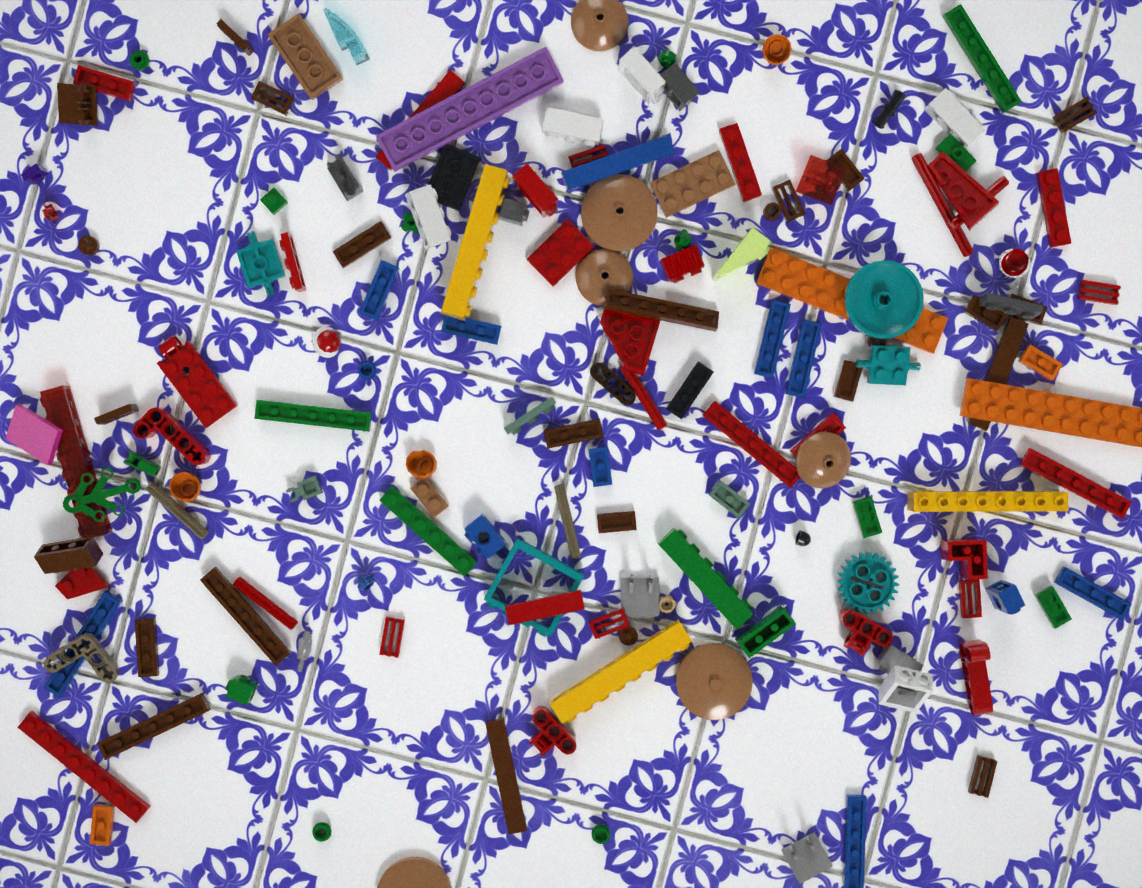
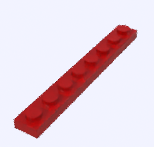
(84, 766)

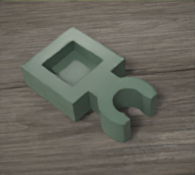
(307, 488)

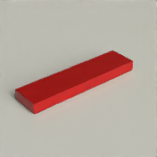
(544, 607)

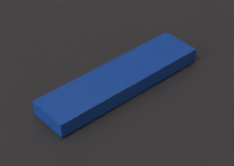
(772, 339)
(803, 358)
(1092, 593)

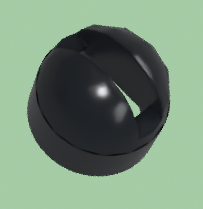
(802, 538)

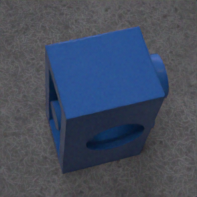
(495, 541)
(1005, 597)

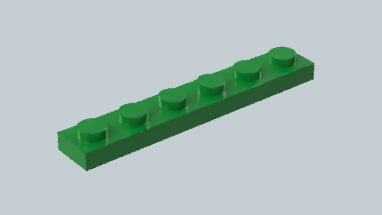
(981, 58)
(313, 415)
(428, 531)

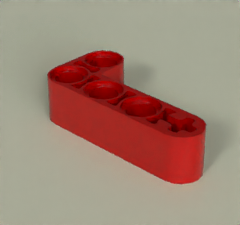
(176, 439)
(973, 661)

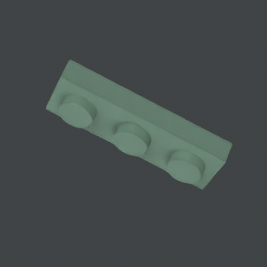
(531, 416)

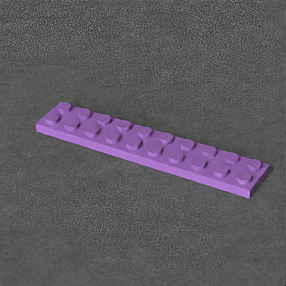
(470, 109)

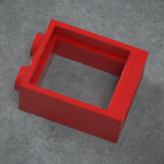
(536, 191)

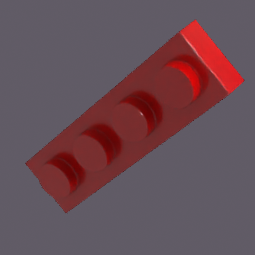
(740, 162)
(1053, 208)

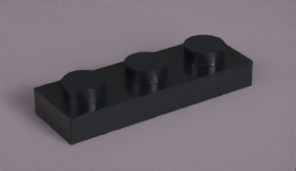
(689, 390)

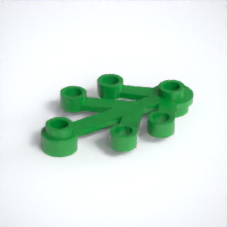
(97, 495)

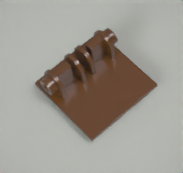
(77, 104)

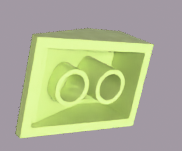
(751, 248)

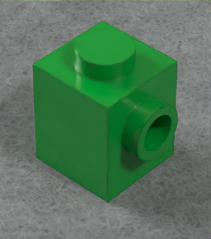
(241, 689)

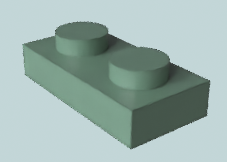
(729, 499)

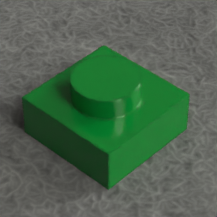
(274, 201)

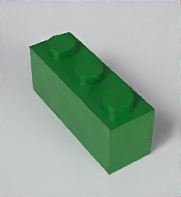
(765, 631)

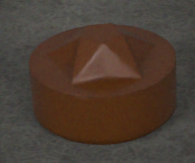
(88, 245)
(628, 636)

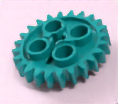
(862, 599)

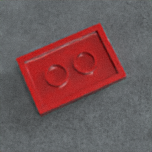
(560, 253)

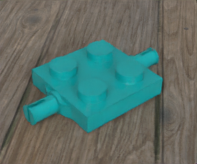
(261, 263)
(888, 365)

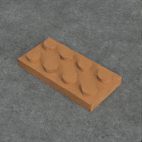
(305, 56)
(692, 183)

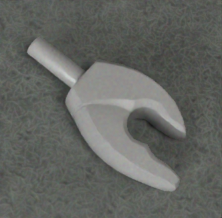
(304, 649)

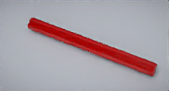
(941, 203)

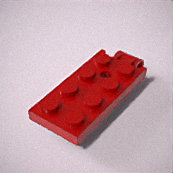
(200, 387)

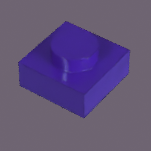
(35, 174)

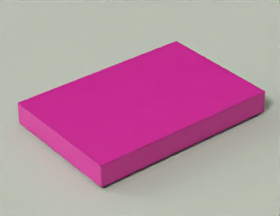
(34, 434)

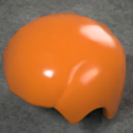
(776, 49)
(421, 464)
(185, 487)

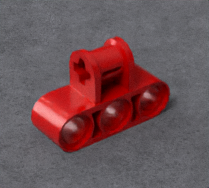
(863, 638)
(544, 739)

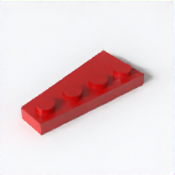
(963, 192)

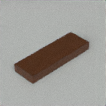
(362, 244)
(573, 433)
(146, 647)

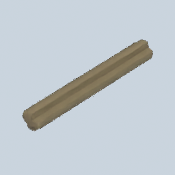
(178, 511)
(567, 521)

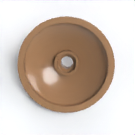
(595, 33)
(601, 261)
(814, 455)

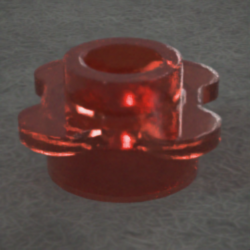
(50, 213)

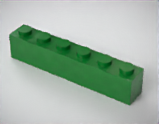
(705, 578)

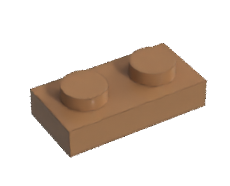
(429, 497)

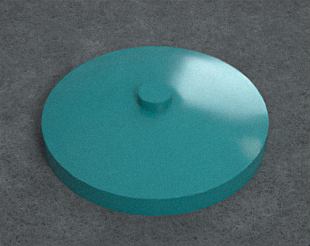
(883, 299)

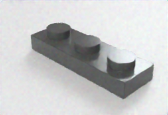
(1010, 305)

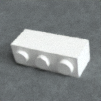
(954, 118)
(572, 127)
(428, 216)

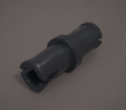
(889, 109)

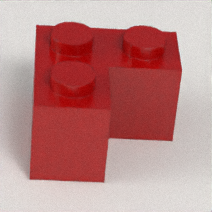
(971, 553)

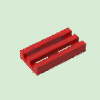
(585, 153)
(1114, 294)
(962, 592)
(624, 617)
(389, 653)

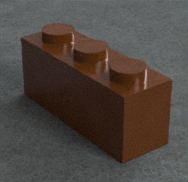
(68, 555)

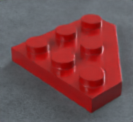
(630, 338)

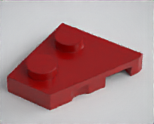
(81, 582)

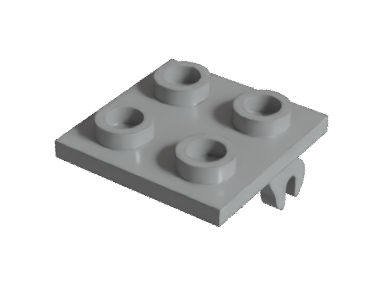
(640, 595)
(807, 858)

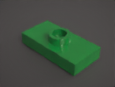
(956, 152)
(867, 517)
(1053, 607)

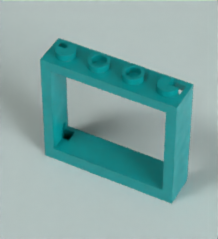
(546, 558)

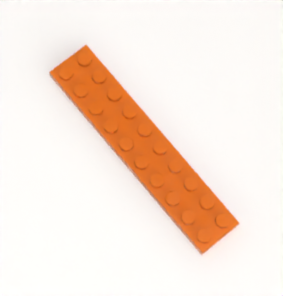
(826, 292)
(1052, 412)

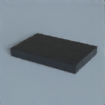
(453, 176)

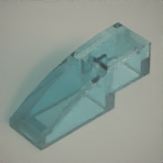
(346, 37)

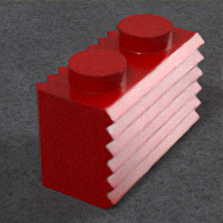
(682, 263)

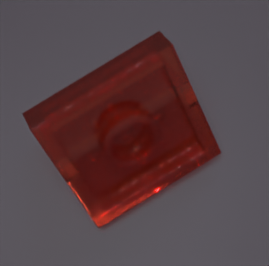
(821, 180)

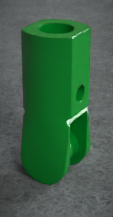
(144, 464)

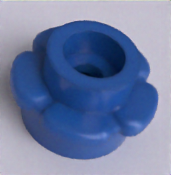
(362, 370)
(365, 582)

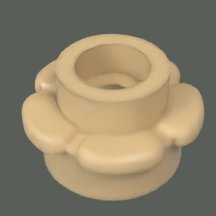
(671, 604)

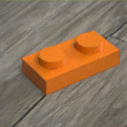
(1040, 362)
(102, 824)

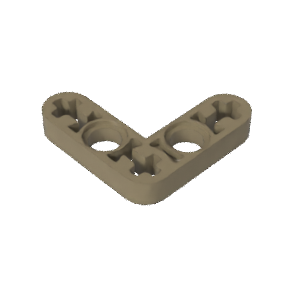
(87, 652)

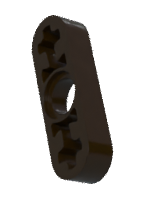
(627, 389)

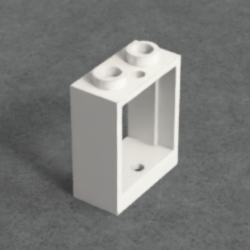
(641, 76)
(904, 699)

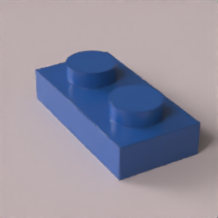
(600, 466)

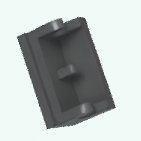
(678, 87)
(344, 178)

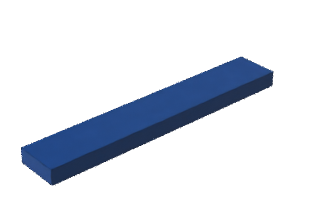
(618, 163)
(94, 624)
(855, 841)

